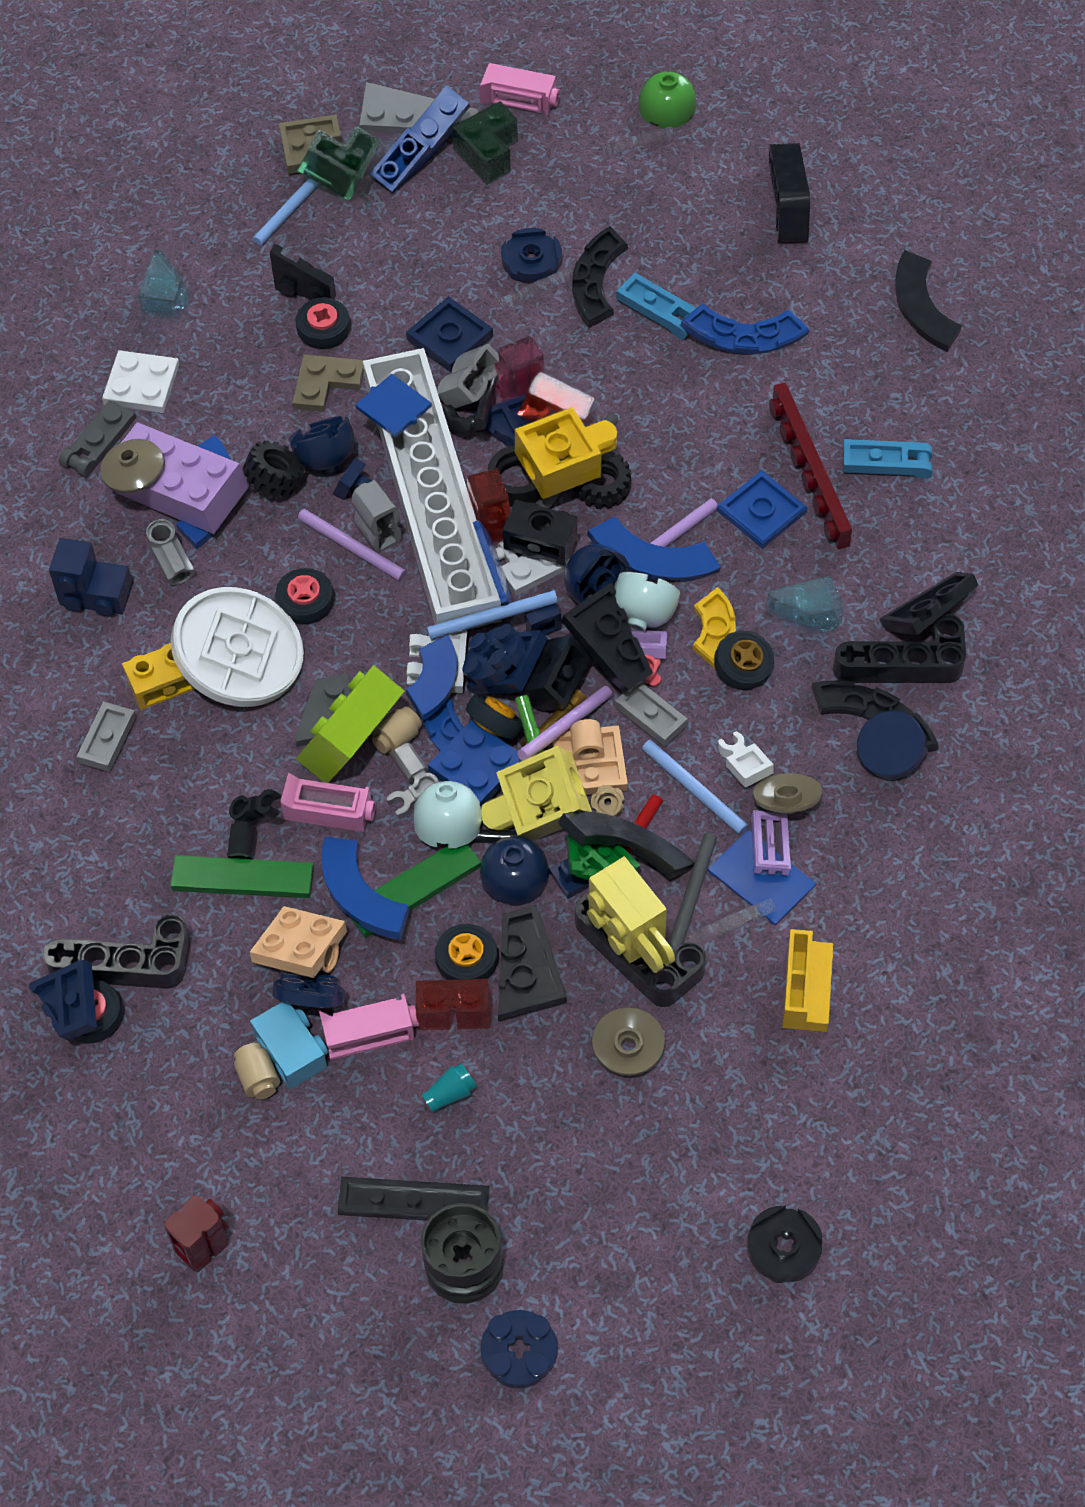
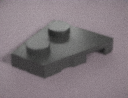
(322, 696)

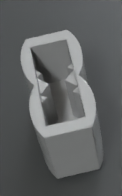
(469, 377)
(376, 516)

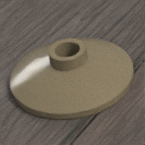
(132, 465)
(787, 793)
(631, 1026)

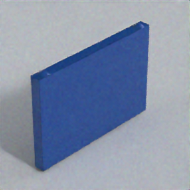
(493, 563)
(736, 871)

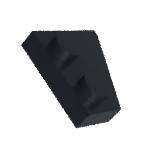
(300, 277)

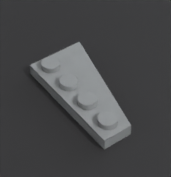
(394, 110)

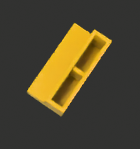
(807, 982)

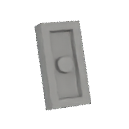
(652, 714)
(106, 736)

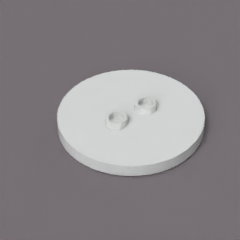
(237, 646)

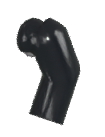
(459, 425)

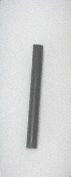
(692, 891)

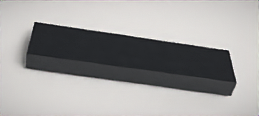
(404, 1198)

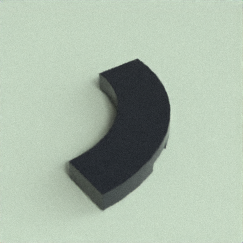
(589, 276)
(917, 305)
(861, 701)
(608, 830)

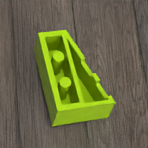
(350, 723)

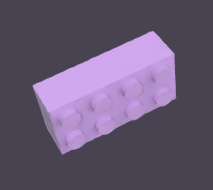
(193, 482)

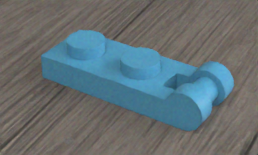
(655, 303)
(887, 458)

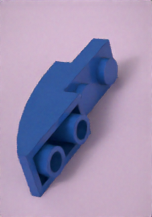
(421, 141)

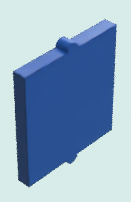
(393, 405)

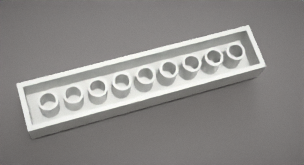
(434, 498)

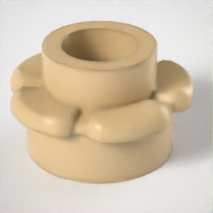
(614, 794)

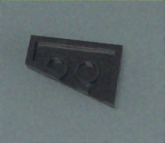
(605, 635)
(527, 968)

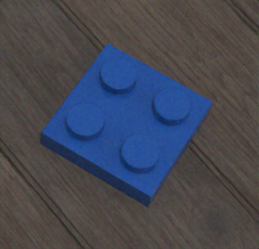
(474, 760)

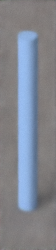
(285, 211)
(492, 614)
(695, 787)

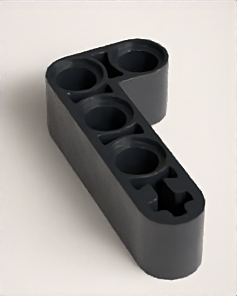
(790, 192)
(898, 656)
(118, 955)
(642, 977)

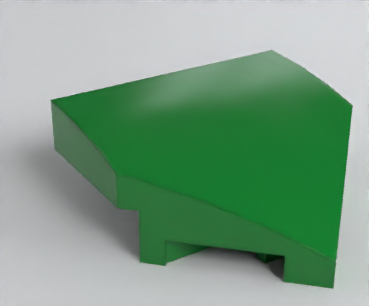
(592, 858)

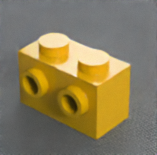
(155, 677)

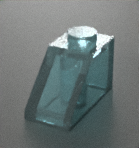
(162, 289)
(808, 604)

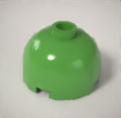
(667, 100)

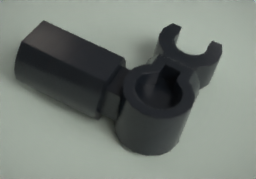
(247, 814)

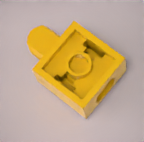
(563, 437)

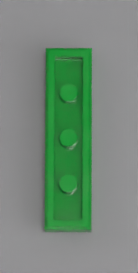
(242, 876)
(428, 878)

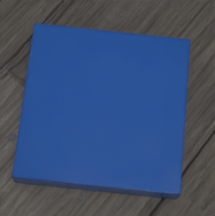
(762, 509)

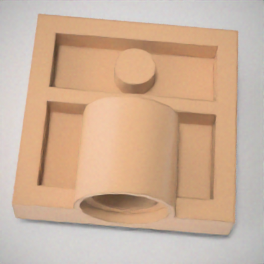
(596, 754)
(300, 943)

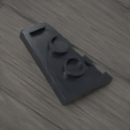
(929, 605)

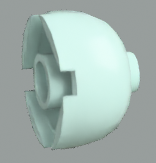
(644, 601)
(447, 814)

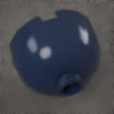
(325, 444)
(594, 569)
(514, 871)

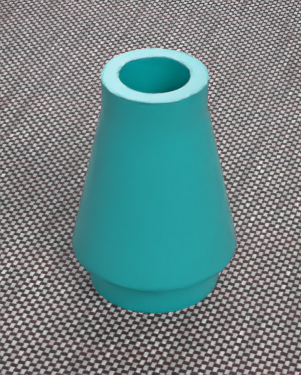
(449, 1088)

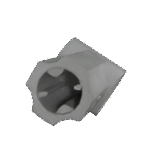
(169, 553)

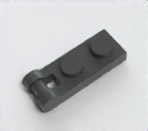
(97, 438)

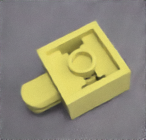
(536, 795)
(629, 915)

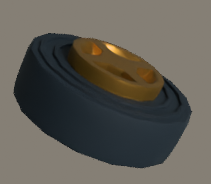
(751, 650)

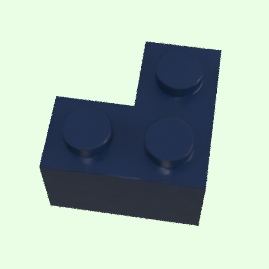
(85, 582)

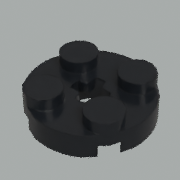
(788, 1223)

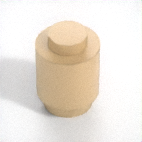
(396, 730)
(256, 1071)

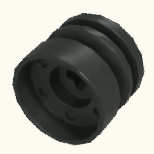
(462, 1233)

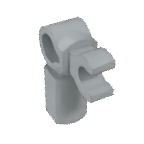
(416, 774)

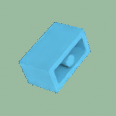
(290, 1043)

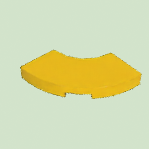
(717, 622)

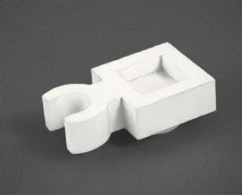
(745, 763)

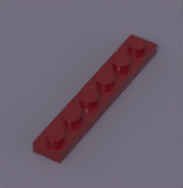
(814, 474)

